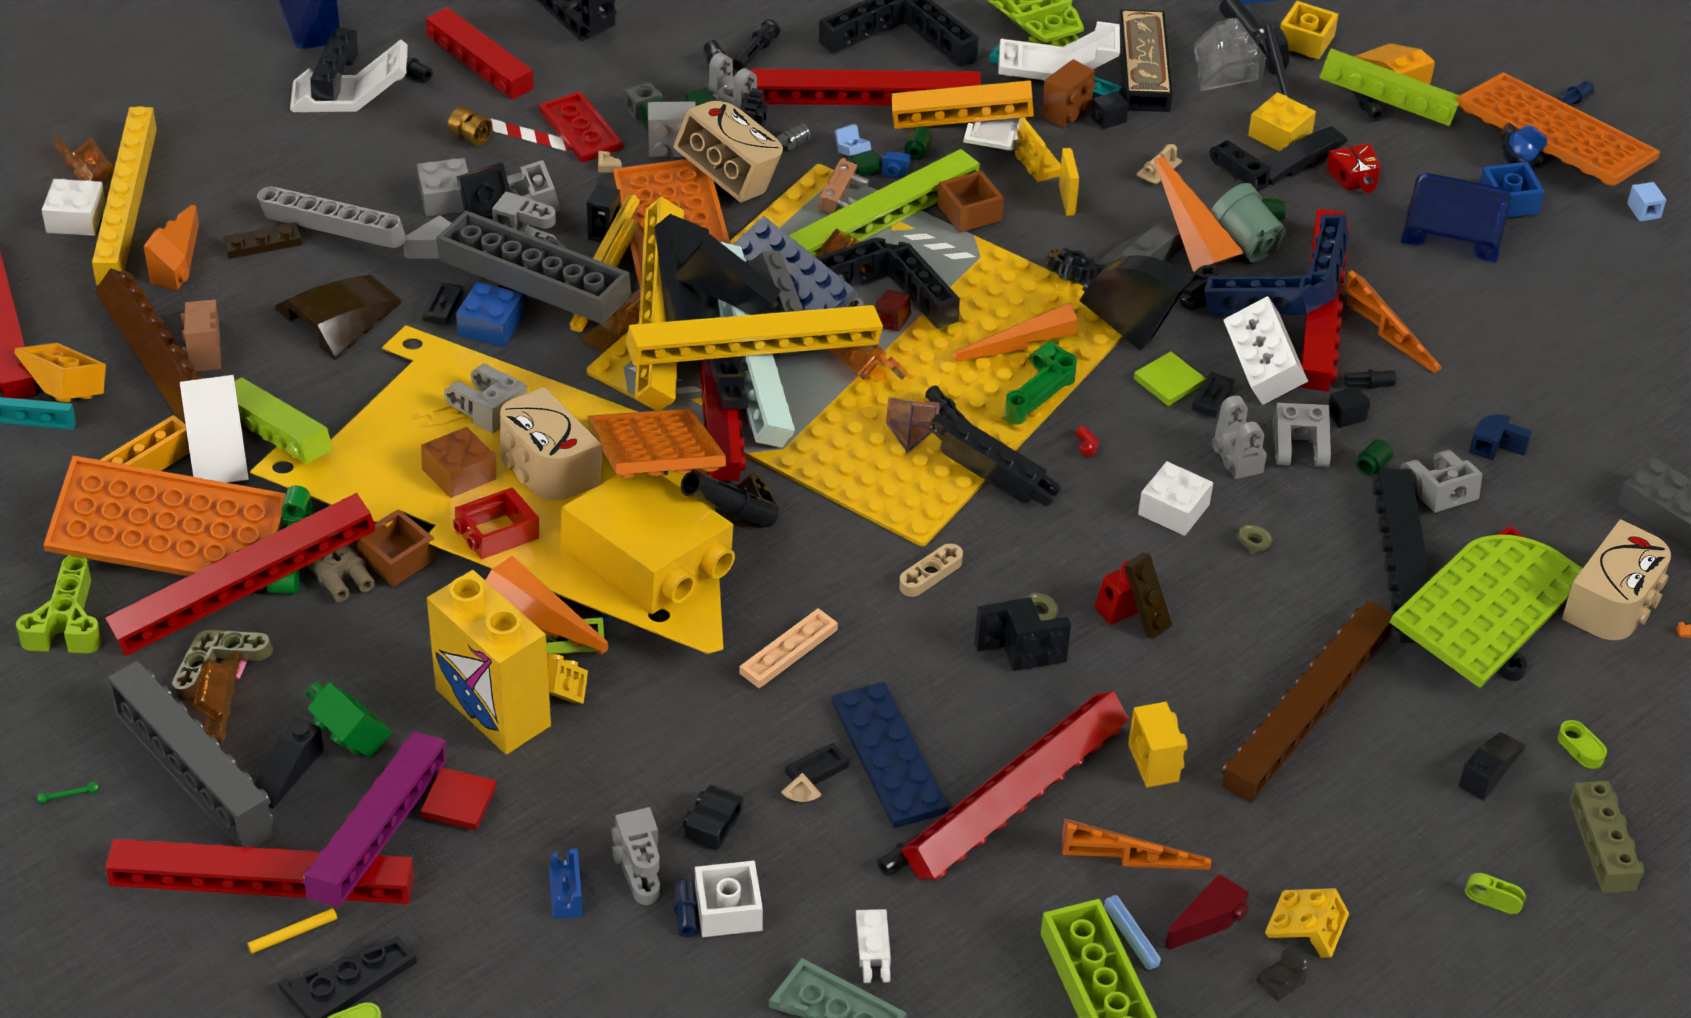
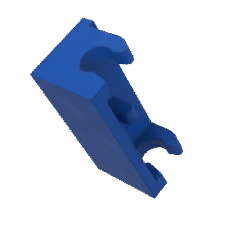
(565, 886)

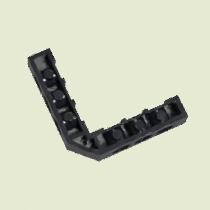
(922, 16)
(583, 17)
(906, 268)

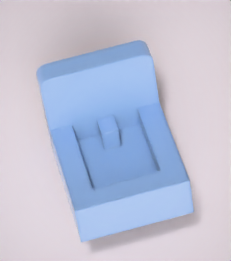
(849, 141)

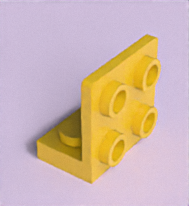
(1034, 153)
(566, 679)
(1310, 914)

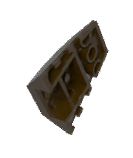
(341, 310)

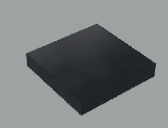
(483, 189)

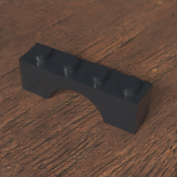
(338, 52)

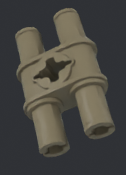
(340, 567)

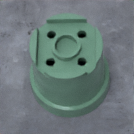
(1249, 222)

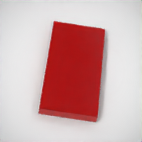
(580, 126)

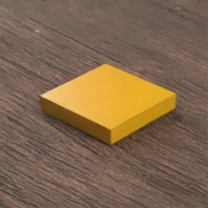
(1068, 182)

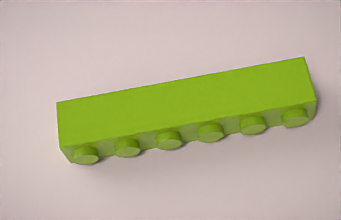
(1389, 87)
(281, 423)

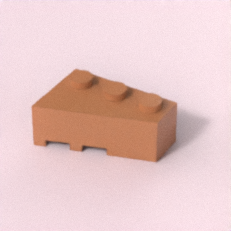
(202, 335)

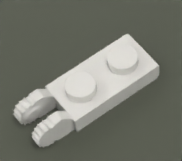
(873, 943)

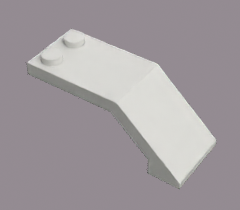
(1043, 60)
(355, 89)
(994, 133)

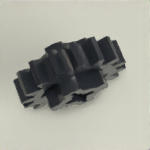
(755, 106)
(1071, 265)

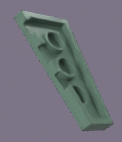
(820, 994)

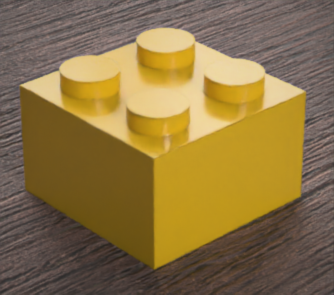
(1309, 29)
(1281, 122)
(1157, 744)

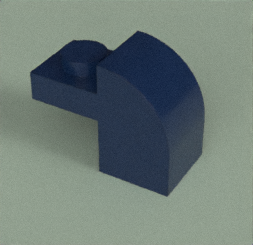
(1496, 433)

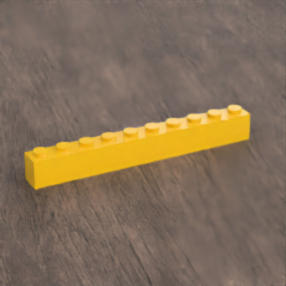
(125, 192)
(753, 335)
(654, 382)

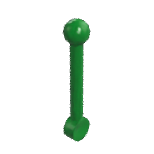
(92, 788)

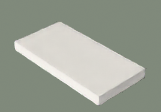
(214, 429)

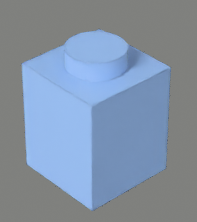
(1646, 201)

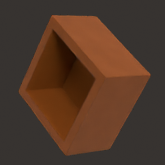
(1068, 93)
(970, 201)
(458, 462)
(397, 549)

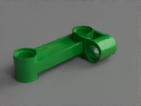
(1055, 370)
(295, 508)

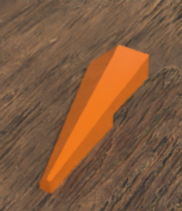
(1201, 233)
(1370, 305)
(1051, 324)
(542, 605)
(1089, 840)

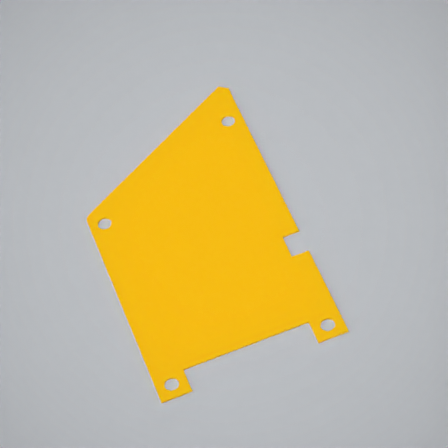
(382, 463)

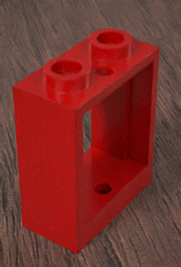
(490, 507)

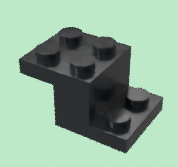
(1022, 634)

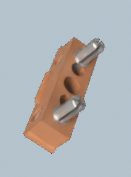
(838, 185)

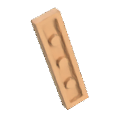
(788, 648)

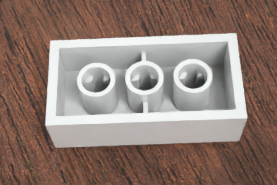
(1265, 350)

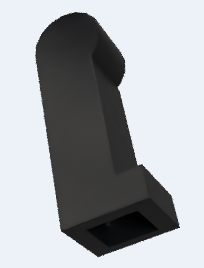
(1241, 164)

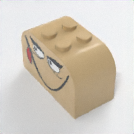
(729, 148)
(548, 446)
(1619, 583)

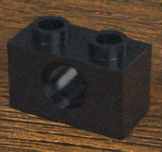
(601, 211)

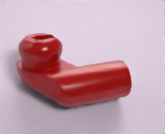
(1090, 442)

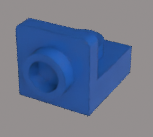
(895, 164)

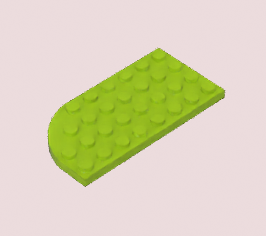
(1487, 603)

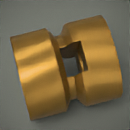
(470, 126)

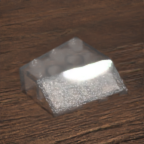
(1227, 56)

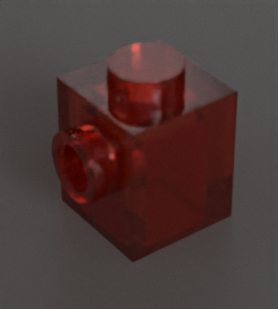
(893, 309)

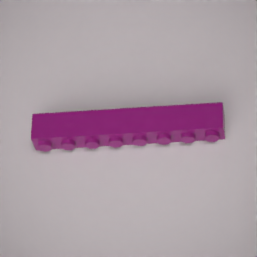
(374, 819)

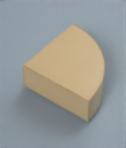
(607, 163)
(801, 790)

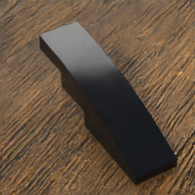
(1304, 152)
(729, 382)

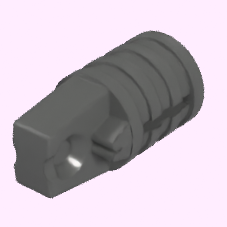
(794, 137)

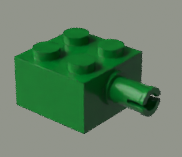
(347, 719)

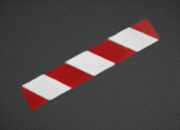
(529, 135)

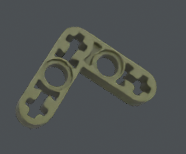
(251, 647)

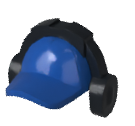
(1523, 145)

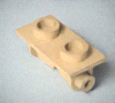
(1150, 169)

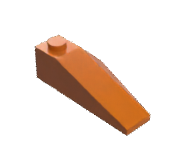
(172, 249)

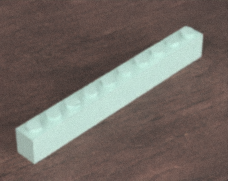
(767, 403)

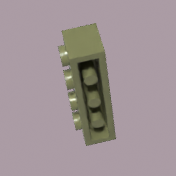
(1606, 837)

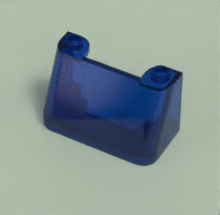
(310, 21)
(1457, 211)

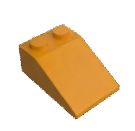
(1403, 60)
(63, 371)

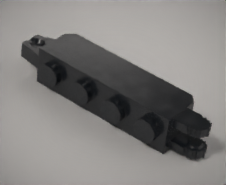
(994, 461)

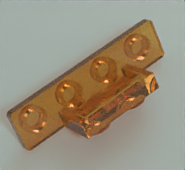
(88, 159)
(617, 325)
(865, 358)
(215, 693)

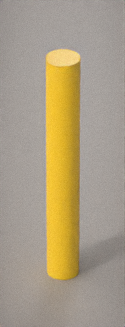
(292, 931)

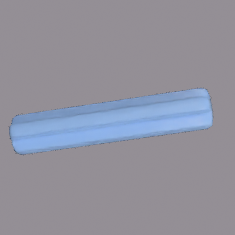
(1132, 932)

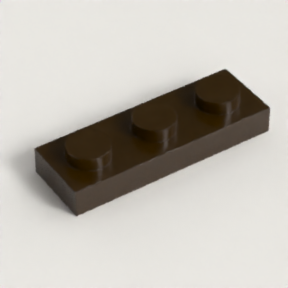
(262, 240)
(1148, 595)

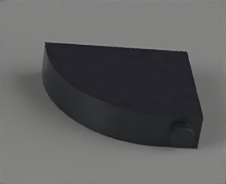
(1135, 295)

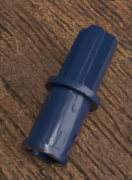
(1576, 93)
(685, 908)

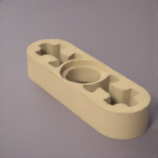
(927, 579)

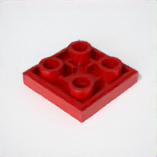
(458, 799)

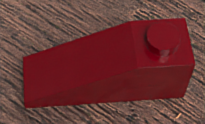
(1209, 913)

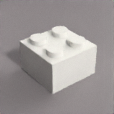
(74, 207)
(1175, 498)
(728, 898)

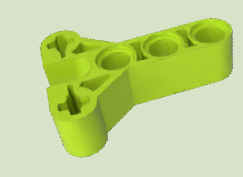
(63, 613)

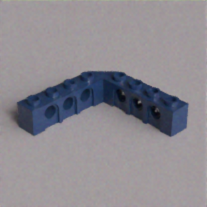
(1288, 294)

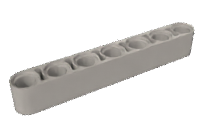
(332, 217)

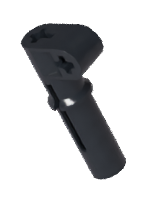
(1236, 9)
(747, 500)

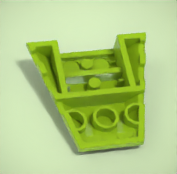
(1042, 18)

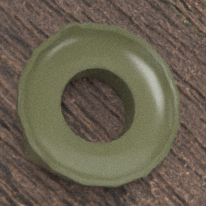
(1258, 533)
(1047, 603)

